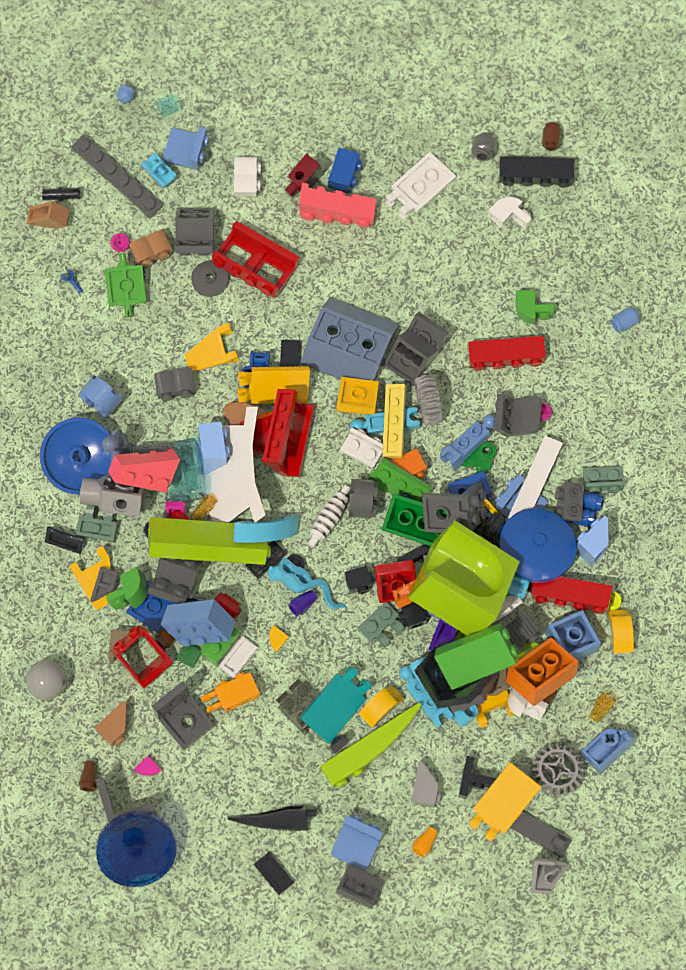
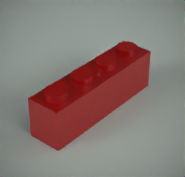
(506, 352)
(574, 593)

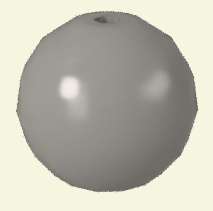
(46, 680)

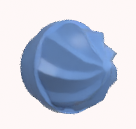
(125, 94)

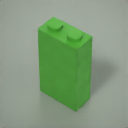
(476, 656)

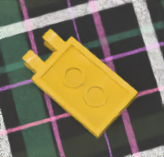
(267, 380)
(504, 800)

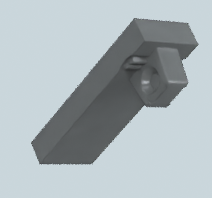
(541, 834)

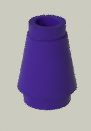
(302, 603)

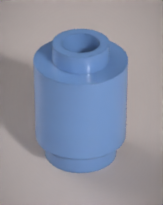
(625, 319)

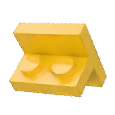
(357, 396)

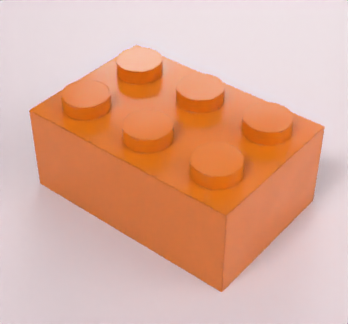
(542, 671)

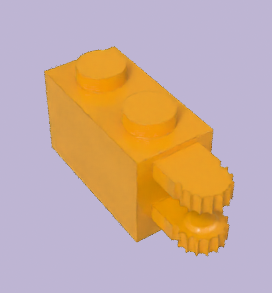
(233, 693)

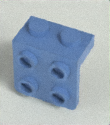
(186, 148)
(506, 501)
(357, 842)

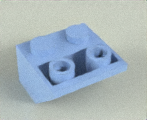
(593, 545)

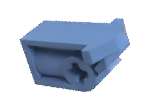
(603, 754)

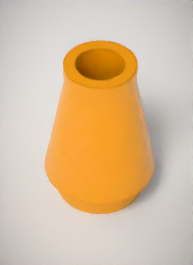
(424, 843)

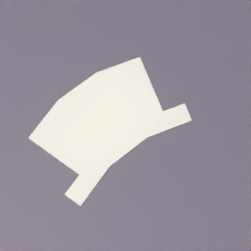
(235, 482)

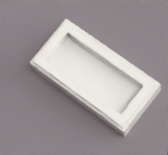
(238, 657)

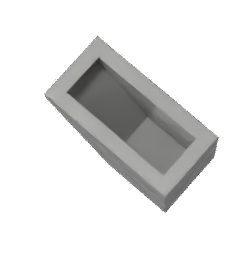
(425, 788)

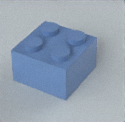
(575, 635)

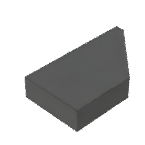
(104, 583)

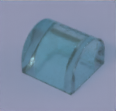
(166, 106)

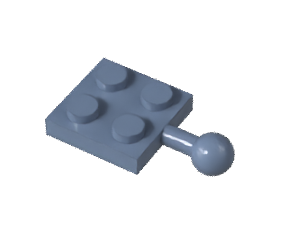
(116, 444)

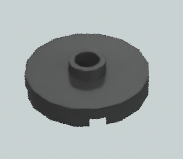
(209, 287)

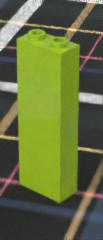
(202, 542)

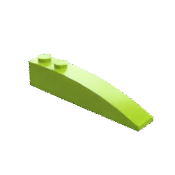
(365, 751)

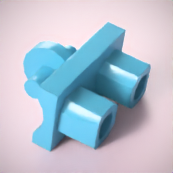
(158, 170)

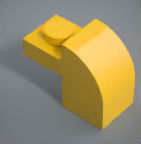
(621, 631)
(381, 705)

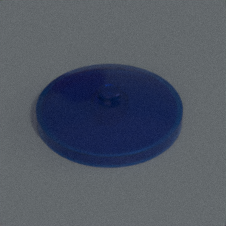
(135, 849)

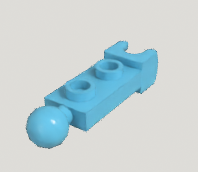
(375, 423)
(420, 695)

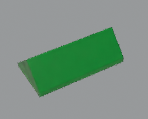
(406, 520)

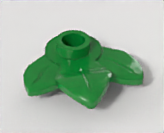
(478, 459)

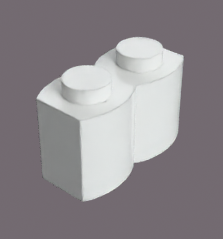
(246, 177)

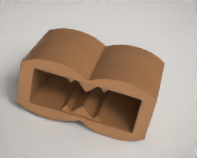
(150, 248)

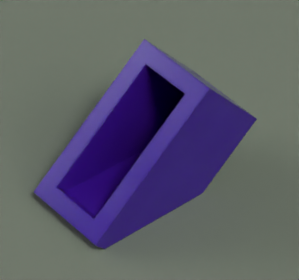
(443, 635)

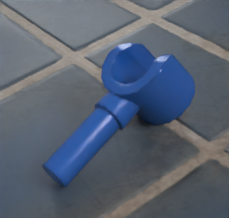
(71, 280)

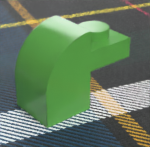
(528, 310)
(133, 591)

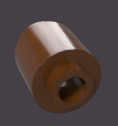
(551, 136)

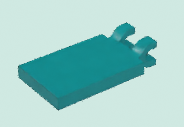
(335, 705)

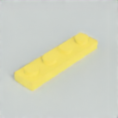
(394, 421)

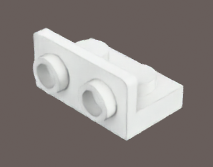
(362, 447)

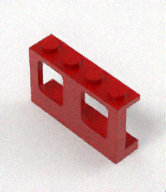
(262, 252)
(281, 436)

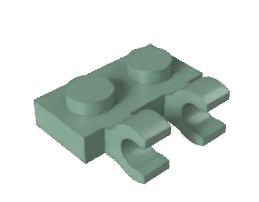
(96, 528)
(378, 622)

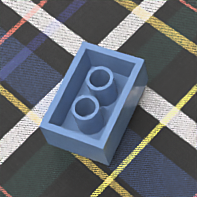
(198, 622)

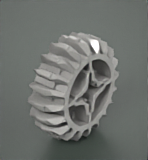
(428, 400)
(549, 768)

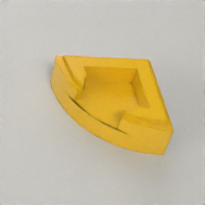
(277, 638)

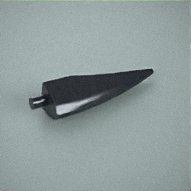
(286, 818)

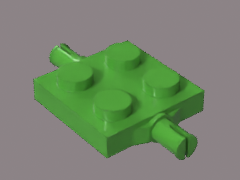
(125, 285)

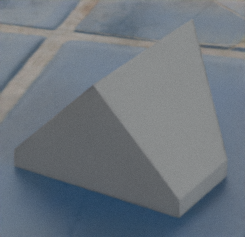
(546, 874)

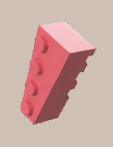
(336, 207)

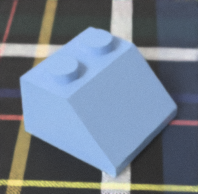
(212, 446)

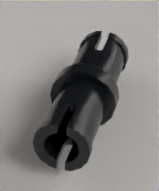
(60, 194)

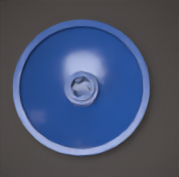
(74, 452)
(540, 543)

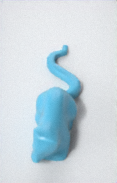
(299, 580)

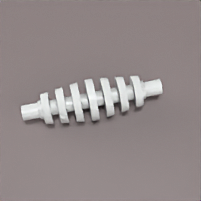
(329, 516)

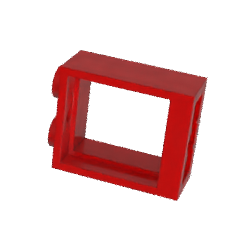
(154, 669)

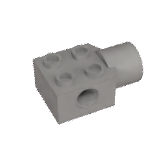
(112, 496)

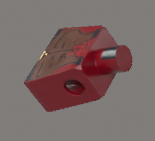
(310, 169)

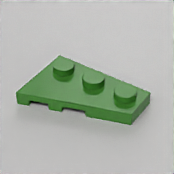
(397, 481)

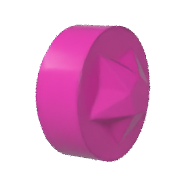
(119, 242)
(546, 412)

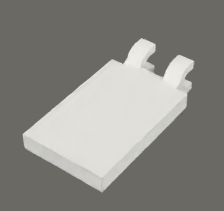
(420, 185)

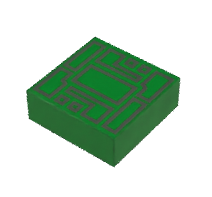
(188, 655)

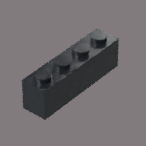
(536, 170)

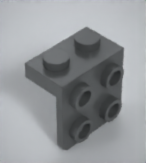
(517, 416)

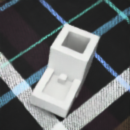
(509, 208)
(519, 704)

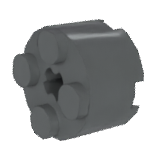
(362, 497)

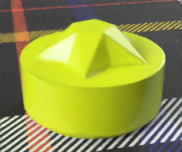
(615, 602)

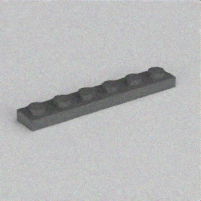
(116, 176)

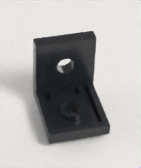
(439, 688)

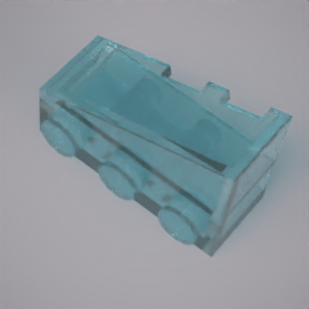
(188, 479)

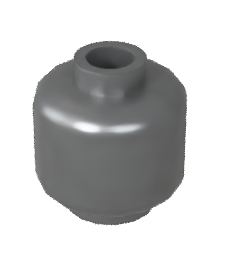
(483, 147)

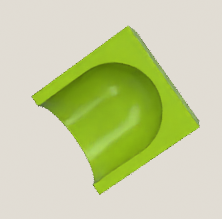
(464, 579)

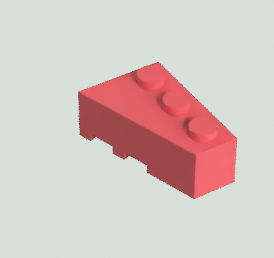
(145, 471)

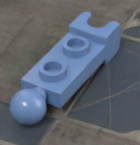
(467, 442)

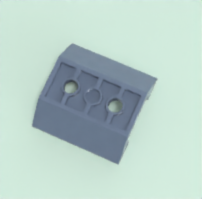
(343, 353)

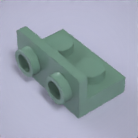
(603, 479)

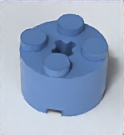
(101, 395)

